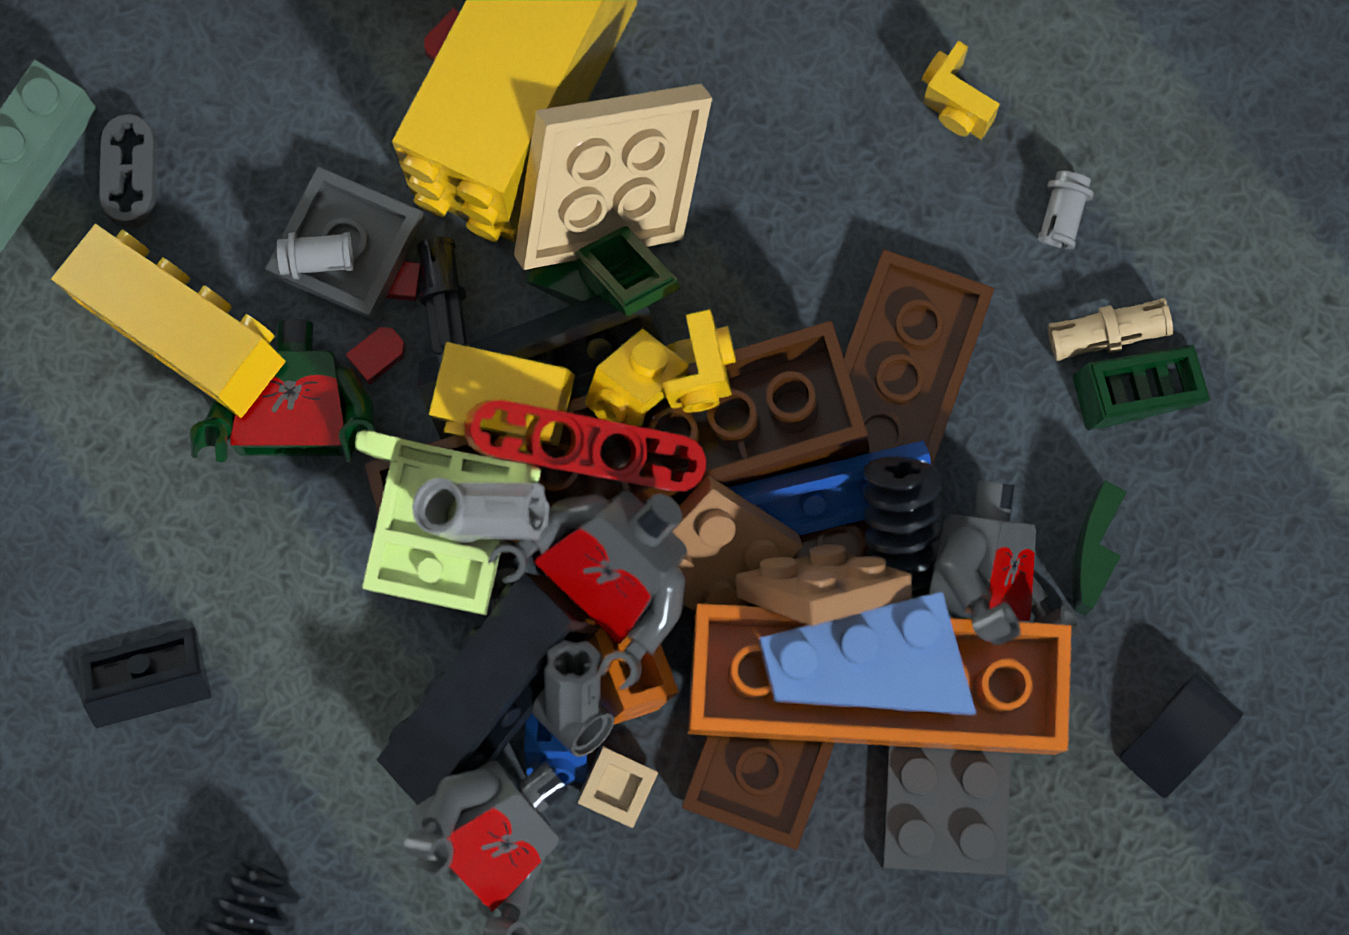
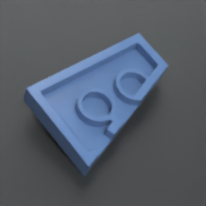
(875, 659)

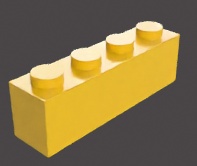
(170, 319)

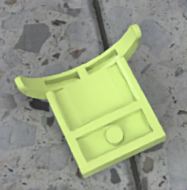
(418, 563)

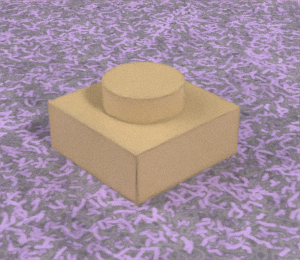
(616, 786)

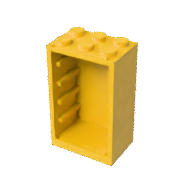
(477, 108)

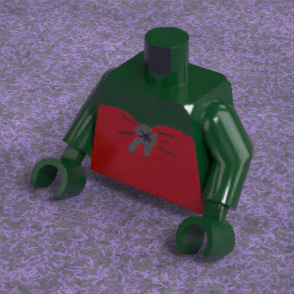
(303, 410)

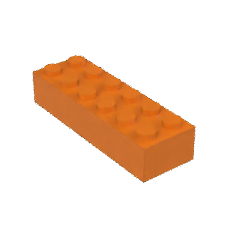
(1014, 687)

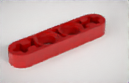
(584, 451)

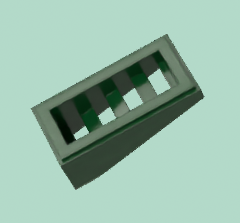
(625, 271)
(1105, 399)

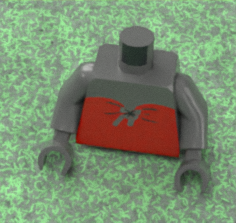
(615, 565)
(989, 569)
(489, 836)

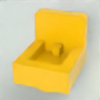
(959, 104)
(712, 352)
(633, 380)

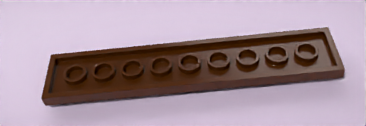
(906, 377)

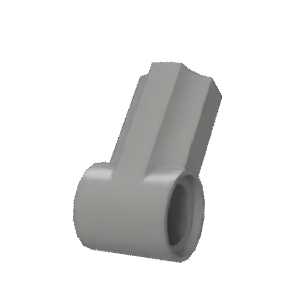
(482, 510)

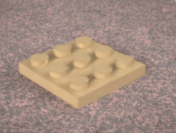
(608, 169)

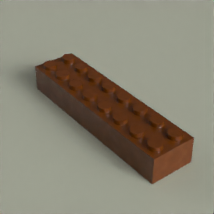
(784, 415)

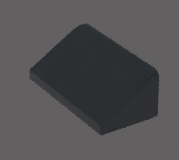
(143, 678)

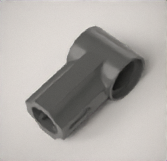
(571, 699)

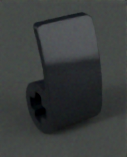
(1181, 735)

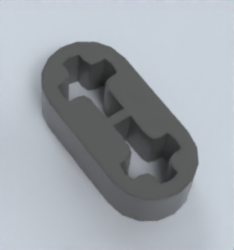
(115, 171)

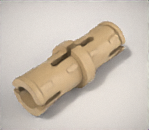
(1110, 329)

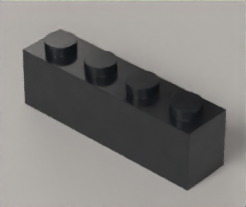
(568, 338)
(487, 688)

